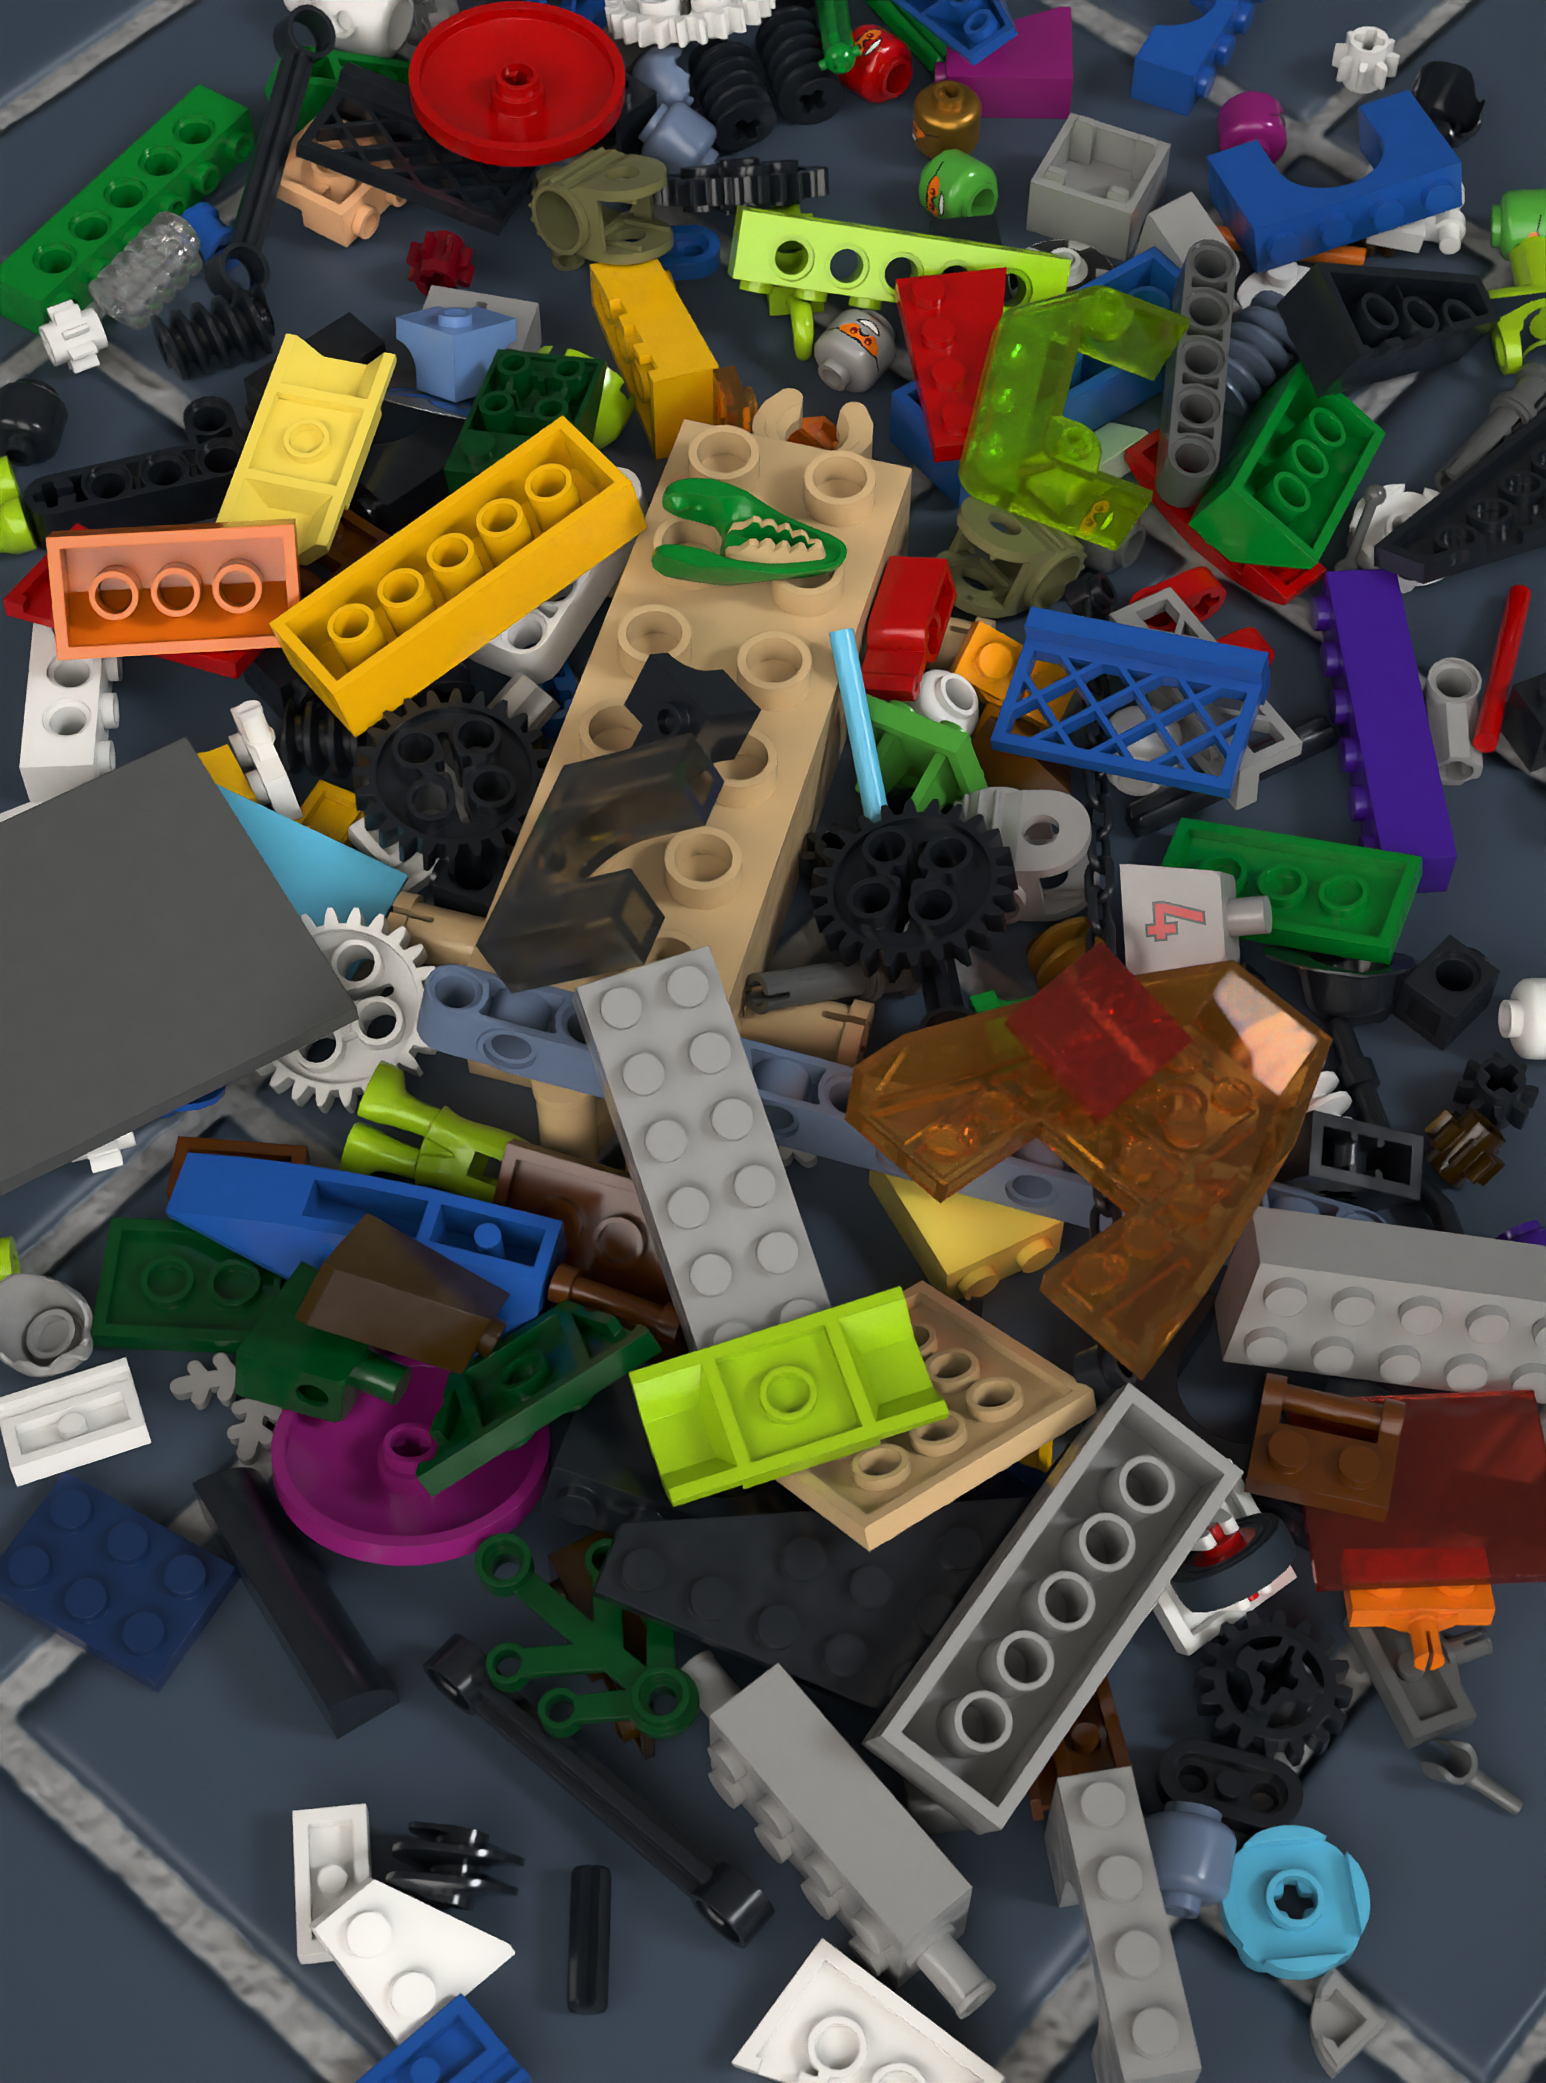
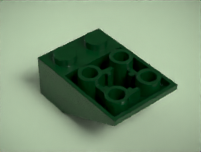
(519, 400)

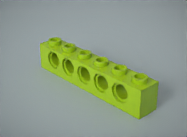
(762, 231)

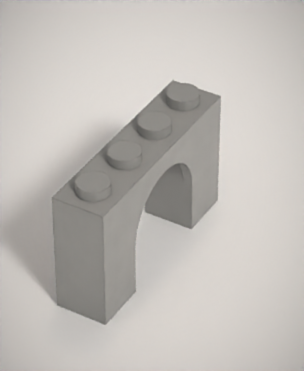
(1107, 1867)

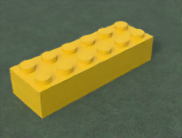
(459, 575)

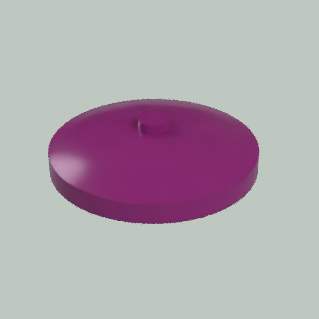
(359, 1488)

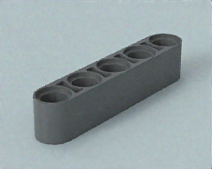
(1206, 297)

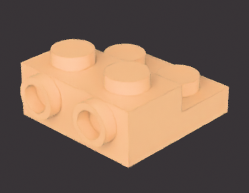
(331, 201)

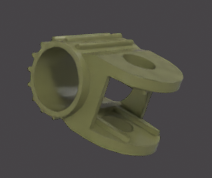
(576, 222)
(1017, 566)

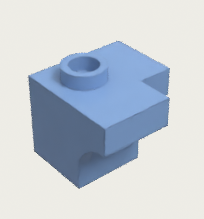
(454, 347)

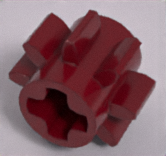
(440, 261)

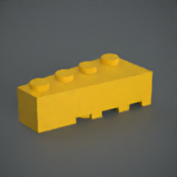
(654, 348)

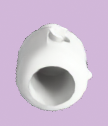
(366, 25)

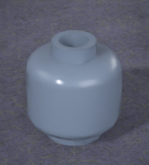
(679, 138)
(1191, 1856)

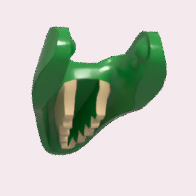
(755, 539)

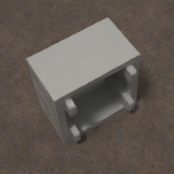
(1097, 186)

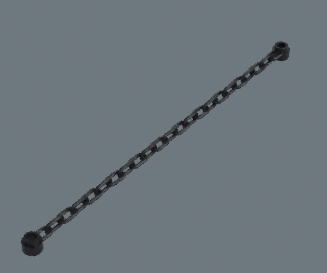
(1093, 598)

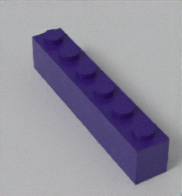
(1383, 721)

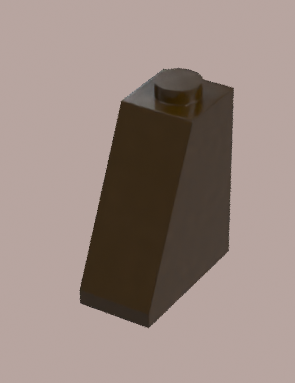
(404, 1299)

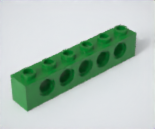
(160, 172)

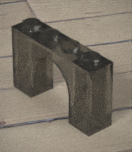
(555, 917)

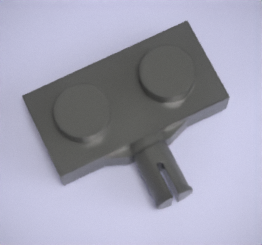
(1419, 1701)

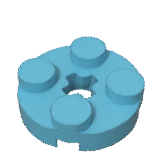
(1268, 1937)

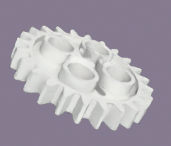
(674, 22)
(355, 1054)

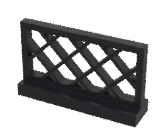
(383, 110)

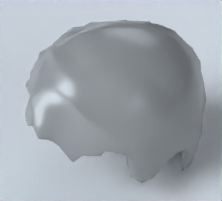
(43, 1325)

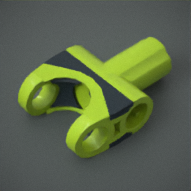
(1521, 306)

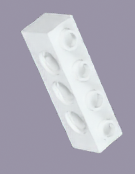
(67, 719)

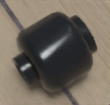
(30, 421)

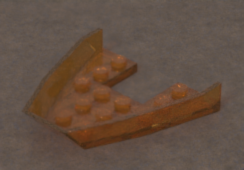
(1176, 1157)

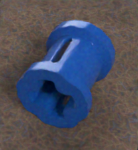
(211, 231)

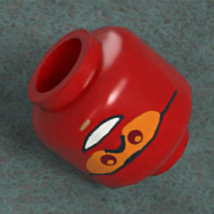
(883, 67)

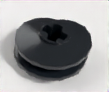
(450, 1866)

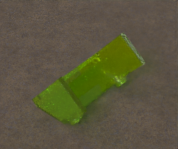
(1019, 443)

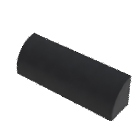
(295, 1598)

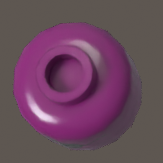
(1251, 118)

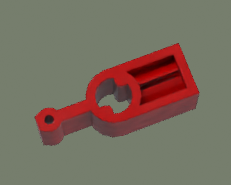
(907, 625)

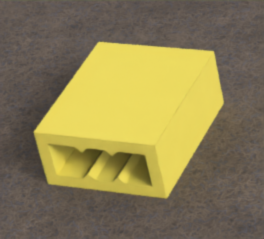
(966, 1240)

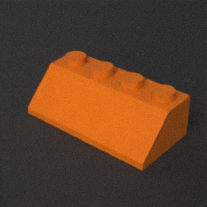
(171, 587)

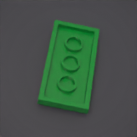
(1319, 891)

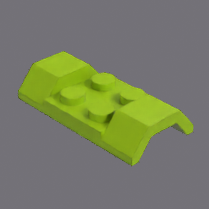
(785, 1397)

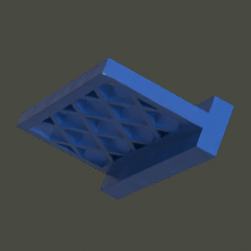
(1155, 661)

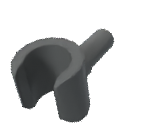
(1464, 1770)

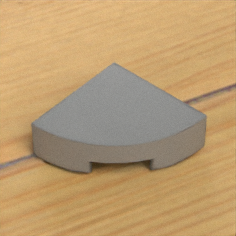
(1341, 2022)

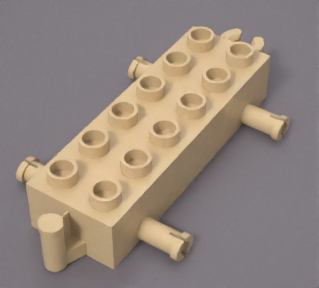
(740, 870)

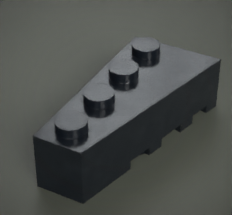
(1382, 322)

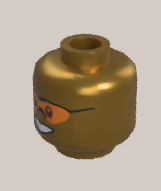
(946, 118)

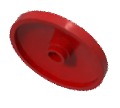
(517, 83)

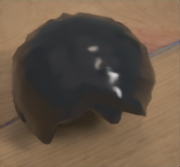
(1449, 100)

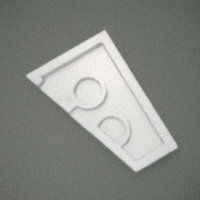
(852, 2029)

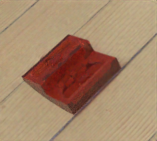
(1098, 1032)

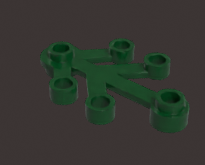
(593, 1650)

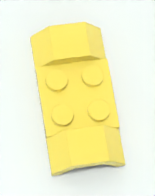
(308, 443)

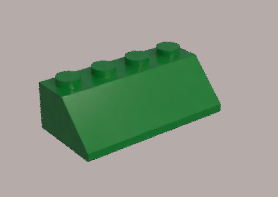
(1288, 476)

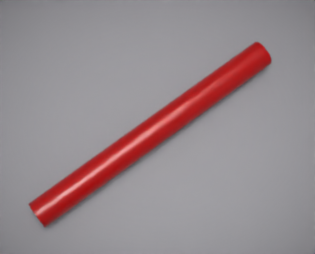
(1502, 669)

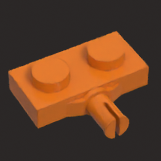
(1422, 1614)

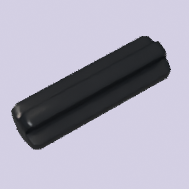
(589, 1940)

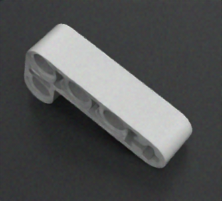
(560, 623)

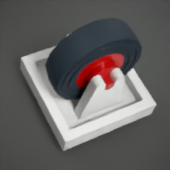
(1227, 1573)

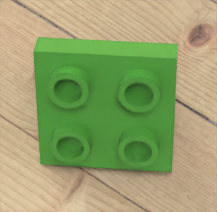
(923, 755)

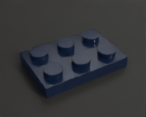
(113, 1581)

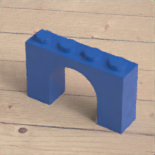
(1286, 222)

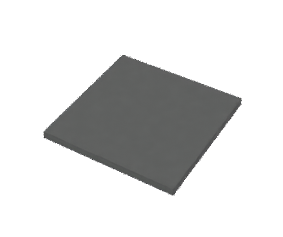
(141, 961)

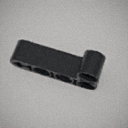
(148, 488)

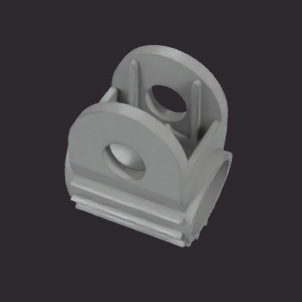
(1037, 852)

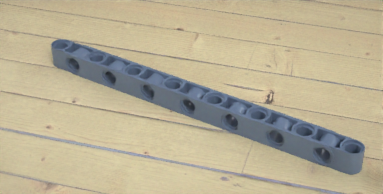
(803, 1096)

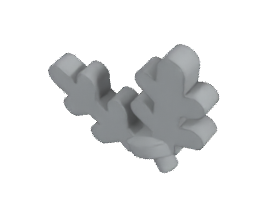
(201, 1386)

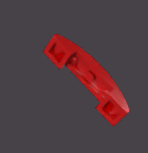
(1269, 582)

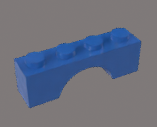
(1183, 59)

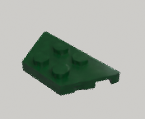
(527, 1383)

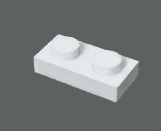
(328, 1863)

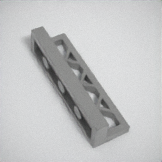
(1165, 697)

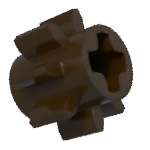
(1464, 1147)

